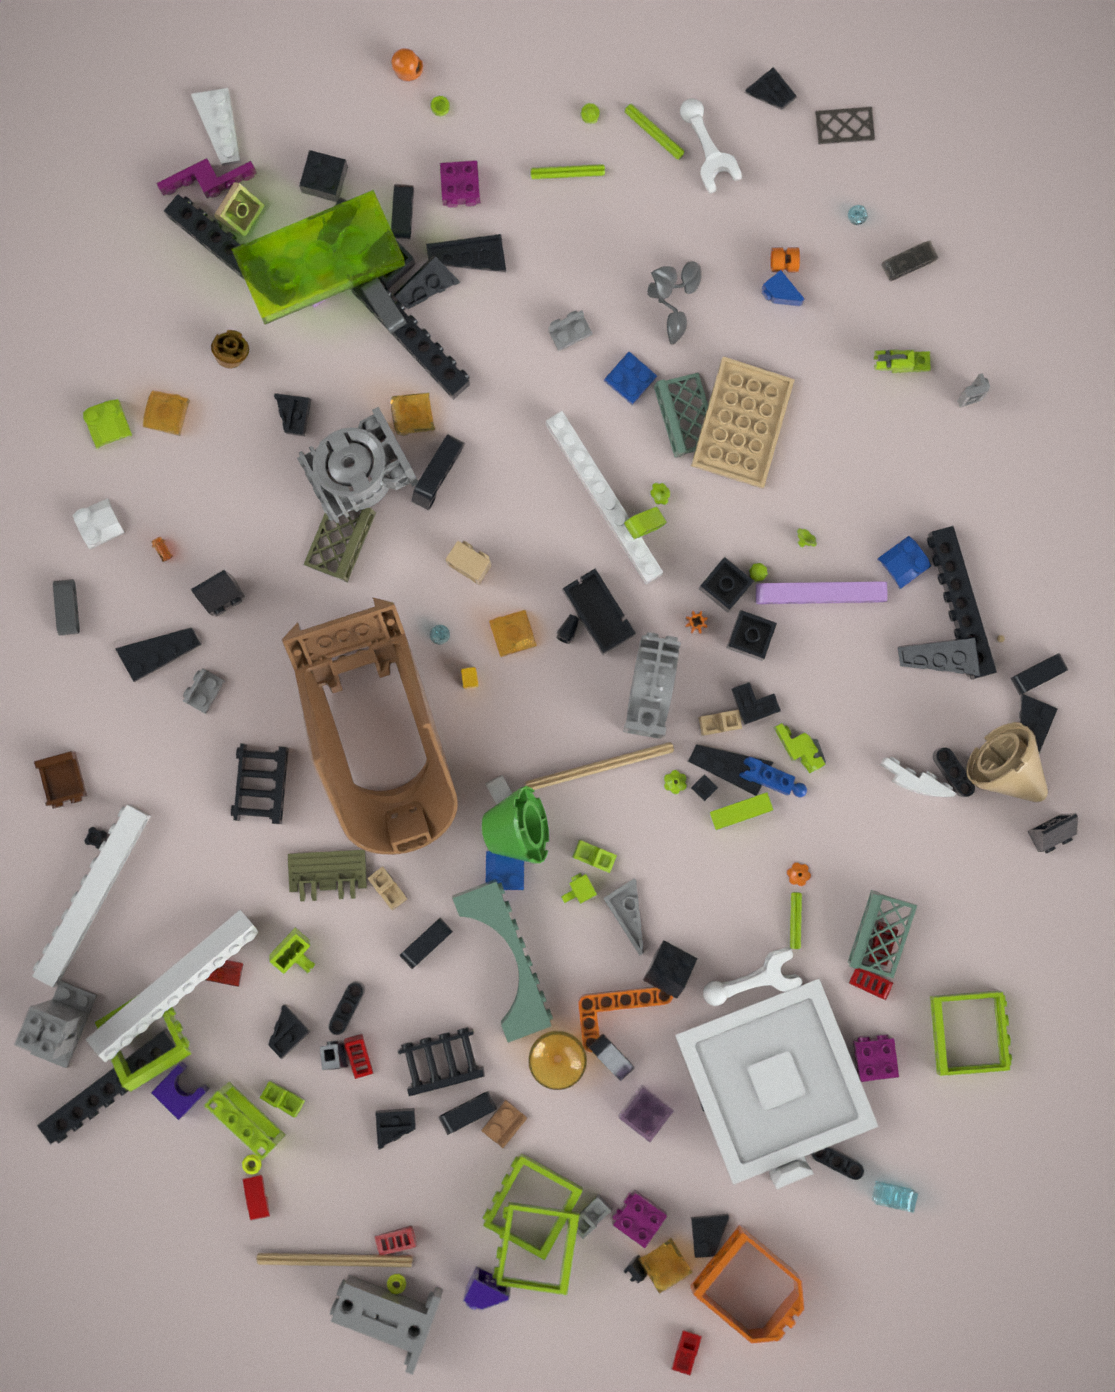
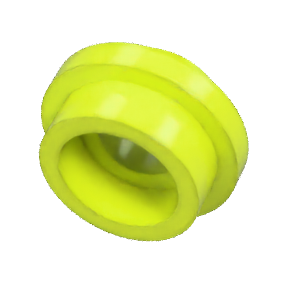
(251, 1170)
(396, 1277)

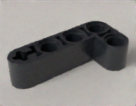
(436, 472)

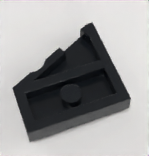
(772, 90)
(294, 413)
(287, 1032)
(394, 1124)
(707, 1234)

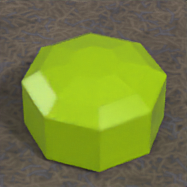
(758, 572)

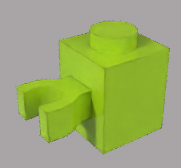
(581, 889)

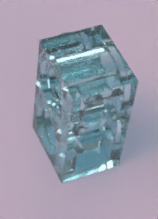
(894, 1196)

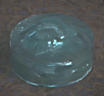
(857, 214)
(439, 634)

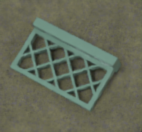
(669, 413)
(865, 929)

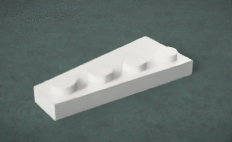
(218, 120)

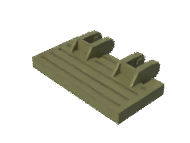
(327, 869)

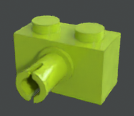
(291, 952)

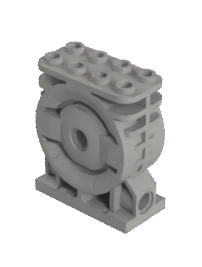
(349, 447)
(652, 686)

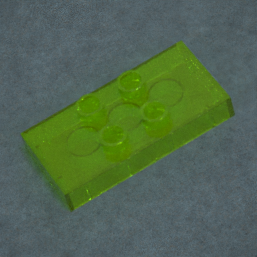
(318, 257)

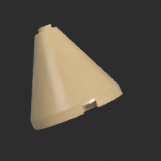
(1009, 764)

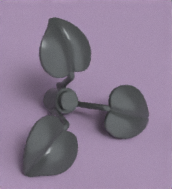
(664, 279)

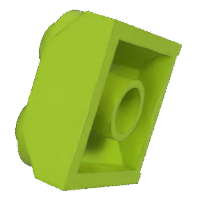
(107, 422)

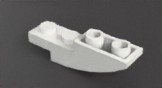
(923, 784)

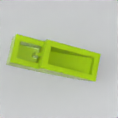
(741, 811)

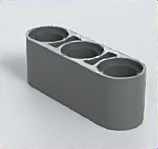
(383, 305)
(66, 607)

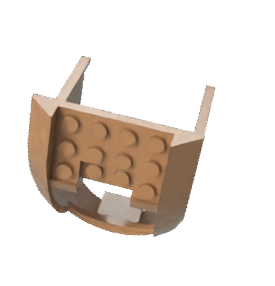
(371, 819)

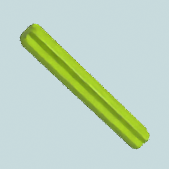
(654, 131)
(568, 171)

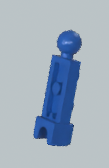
(772, 778)

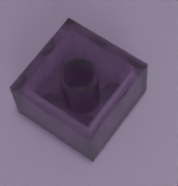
(645, 1113)

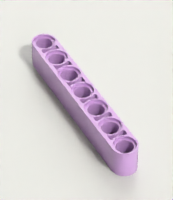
(821, 592)

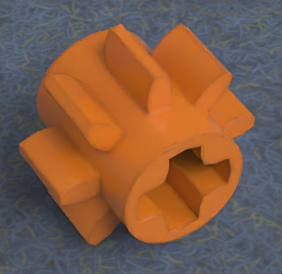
(691, 623)

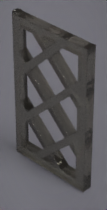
(836, 138)

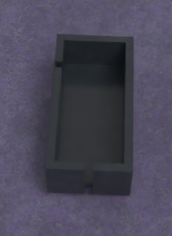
(598, 611)

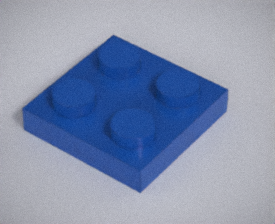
(630, 378)

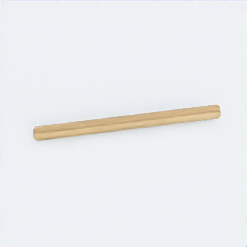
(600, 766)
(334, 1260)

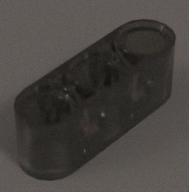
(909, 260)

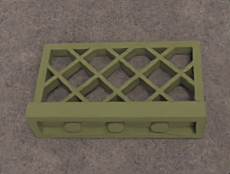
(352, 549)

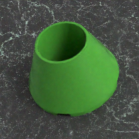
(517, 827)

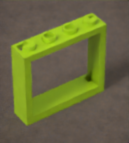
(939, 1037)
(134, 1080)
(245, 1120)
(499, 1197)
(562, 1287)

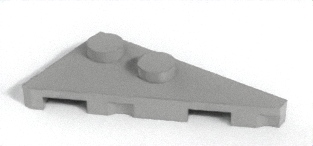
(625, 908)

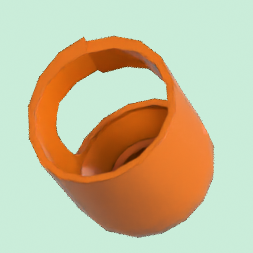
(405, 64)

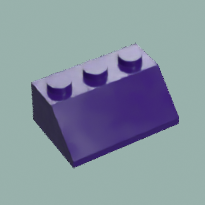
(483, 1292)

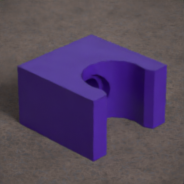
(173, 1097)

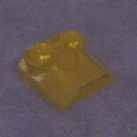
(165, 412)
(411, 414)
(512, 633)
(665, 1266)

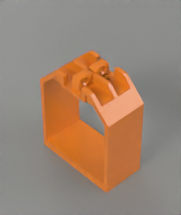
(782, 1316)

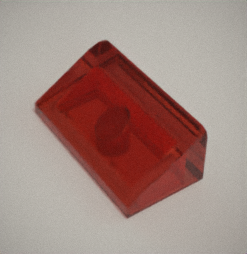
(227, 974)

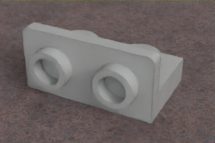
(569, 330)
(974, 392)
(203, 691)

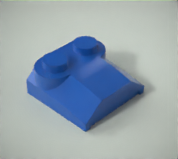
(905, 561)
(505, 870)

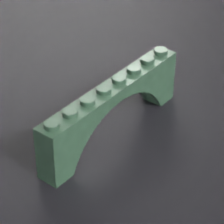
(528, 1009)

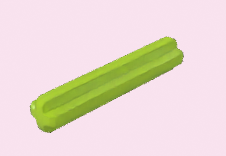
(795, 920)

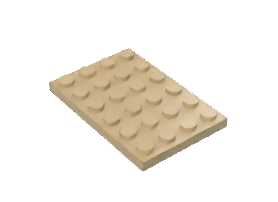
(742, 422)

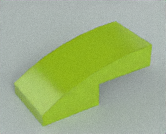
(594, 856)
(282, 1099)

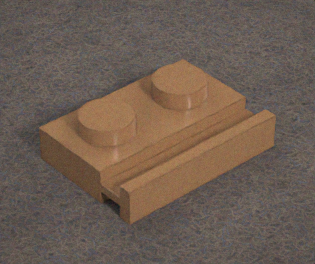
(504, 1124)

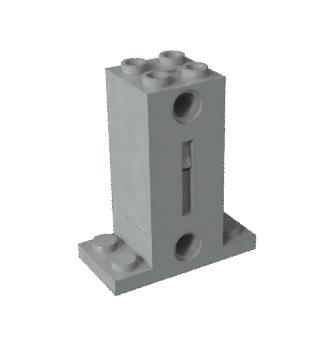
(56, 1025)
(386, 1315)

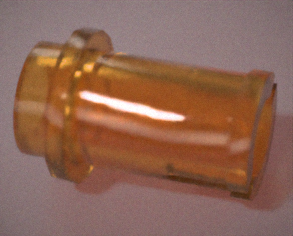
(162, 549)

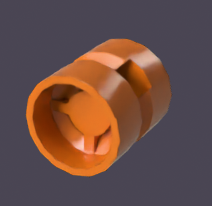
(778, 259)

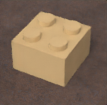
(468, 562)

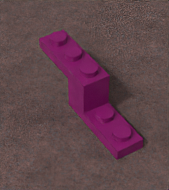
(207, 179)

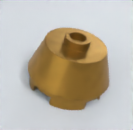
(230, 349)

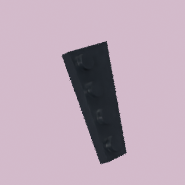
(151, 654)

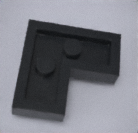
(753, 709)

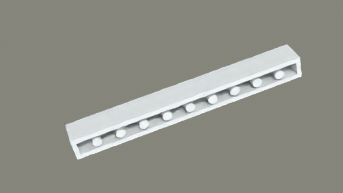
(602, 496)
(91, 895)
(172, 986)

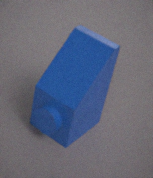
(781, 291)

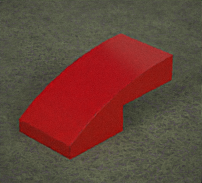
(256, 1198)
(686, 1352)

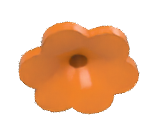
(795, 870)

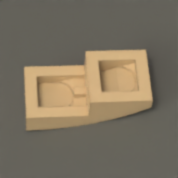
(720, 722)
(387, 888)

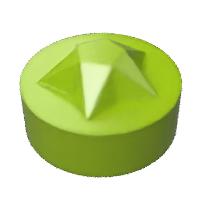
(590, 113)

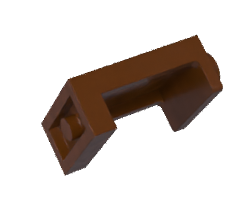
(61, 779)

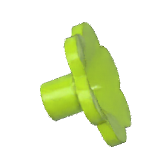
(660, 493)
(806, 538)
(671, 786)

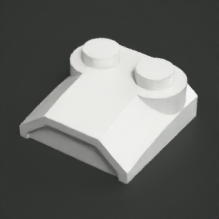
(97, 523)
(790, 1172)

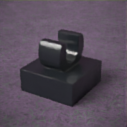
(704, 787)
(636, 1270)

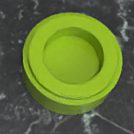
(440, 105)

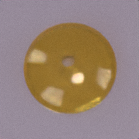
(552, 1073)

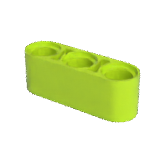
(645, 522)

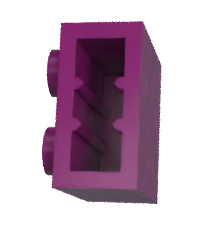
(460, 183)
(876, 1058)
(639, 1218)

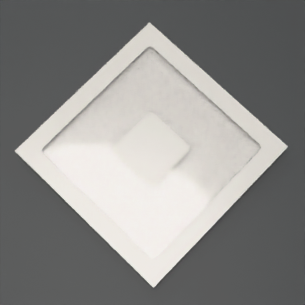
(776, 1081)

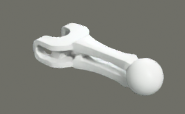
(692, 112)
(716, 993)

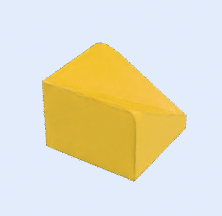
(469, 678)

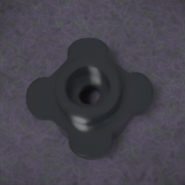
(89, 840)

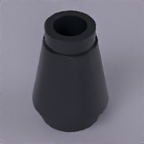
(568, 629)

